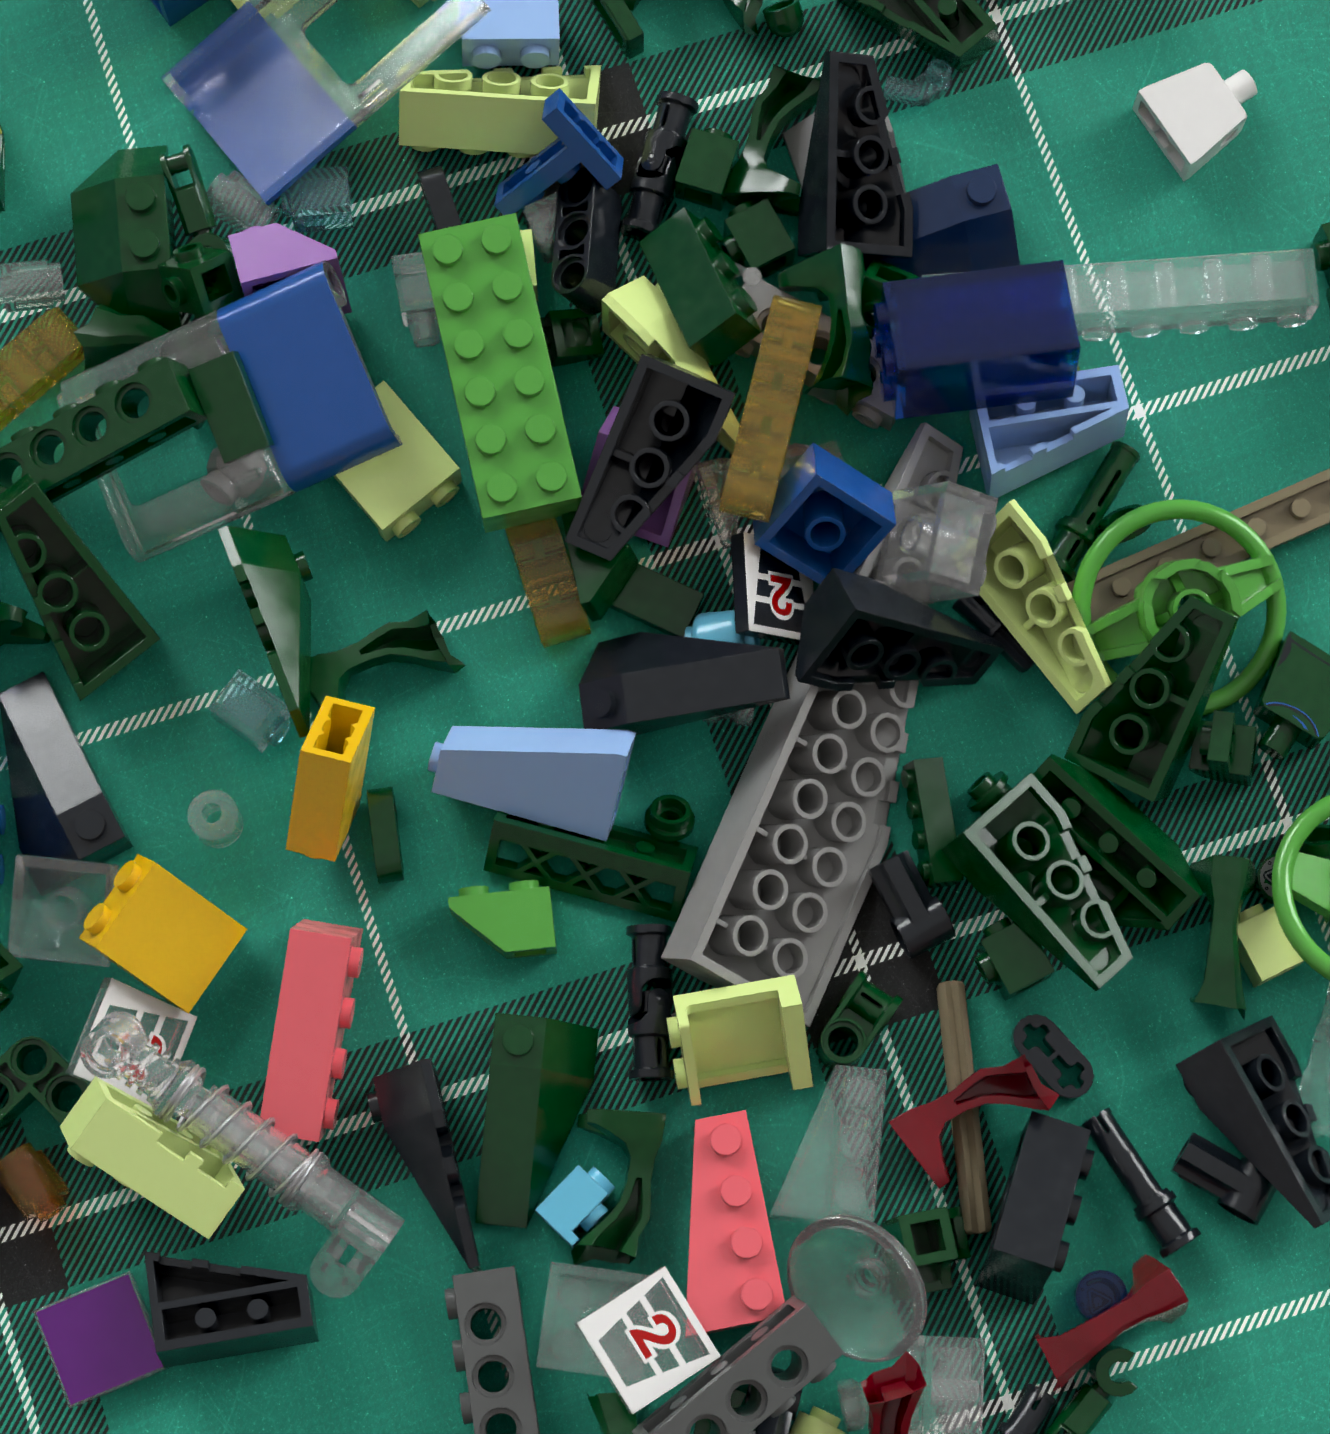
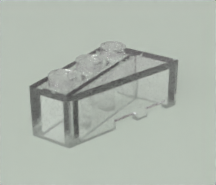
(839, 1152)

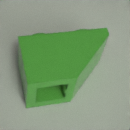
(510, 921)

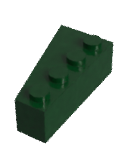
(76, 597)

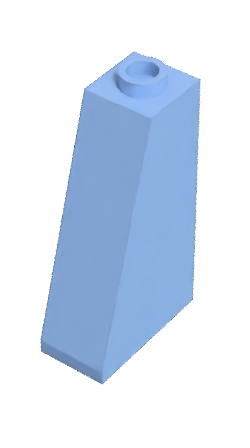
(537, 773)

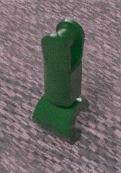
(192, 200)
(1091, 1402)

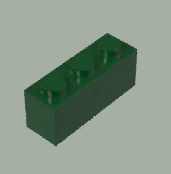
(701, 286)

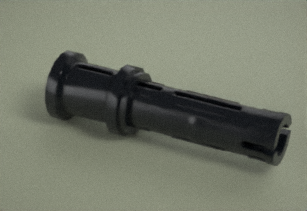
(1153, 1203)

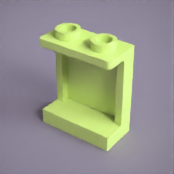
(405, 480)
(740, 1035)

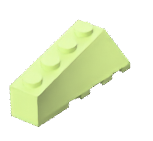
(491, 111)

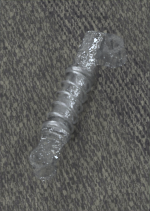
(255, 1145)

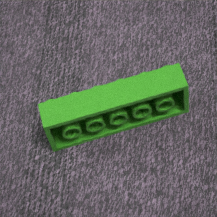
(500, 372)

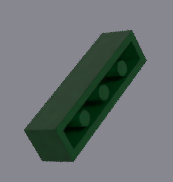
(931, 820)

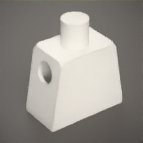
(1194, 114)

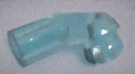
(924, 88)

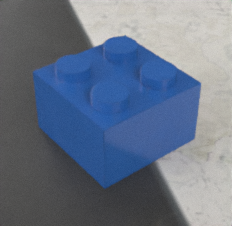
(825, 516)

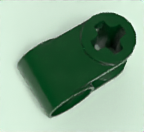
(861, 1016)

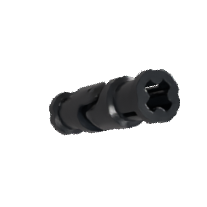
(658, 165)
(649, 1008)

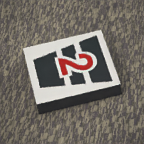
(766, 593)

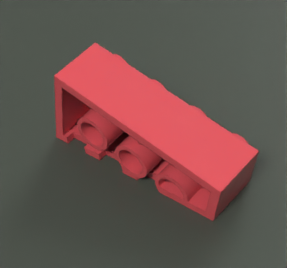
(310, 1028)
(731, 1247)

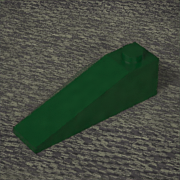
(280, 609)
(1154, 707)
(1033, 872)

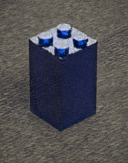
(976, 339)

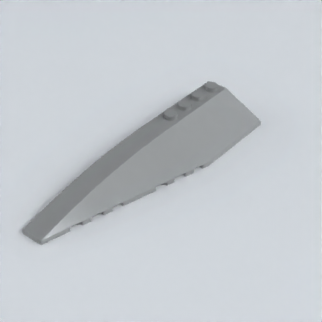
(806, 815)

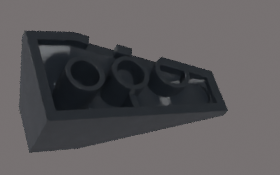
(654, 442)
(1253, 1099)

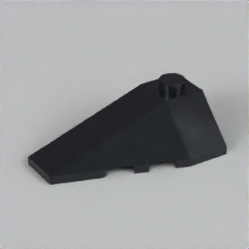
(851, 169)
(875, 634)
(671, 680)
(53, 785)
(418, 1125)

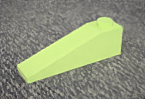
(643, 323)
(1039, 610)

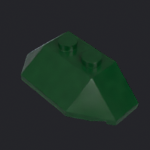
(124, 232)
(1129, 855)

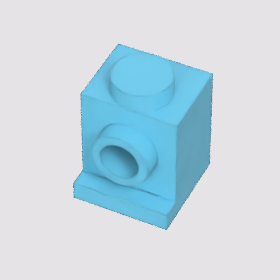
(576, 1203)

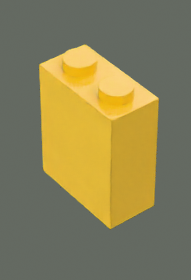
(330, 778)
(162, 932)

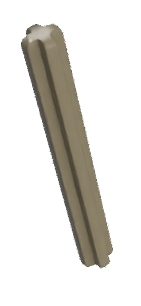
(965, 1126)

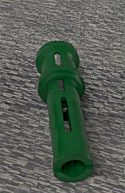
(1077, 531)

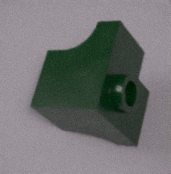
(933, 1241)

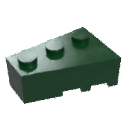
(943, 28)

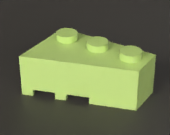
(151, 1156)

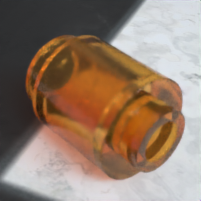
(33, 1183)

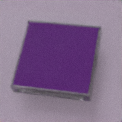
(99, 1339)

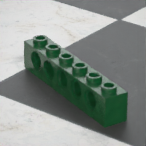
(170, 412)

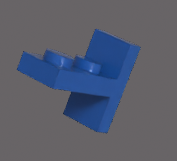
(560, 161)

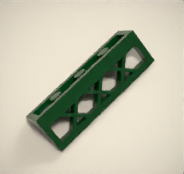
(625, 851)

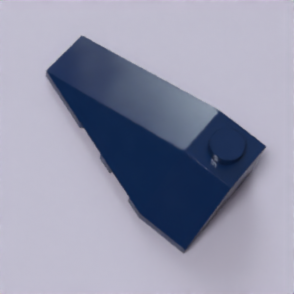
(961, 225)

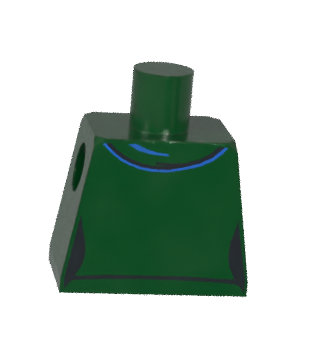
(1295, 698)

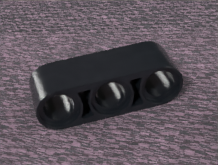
(586, 241)

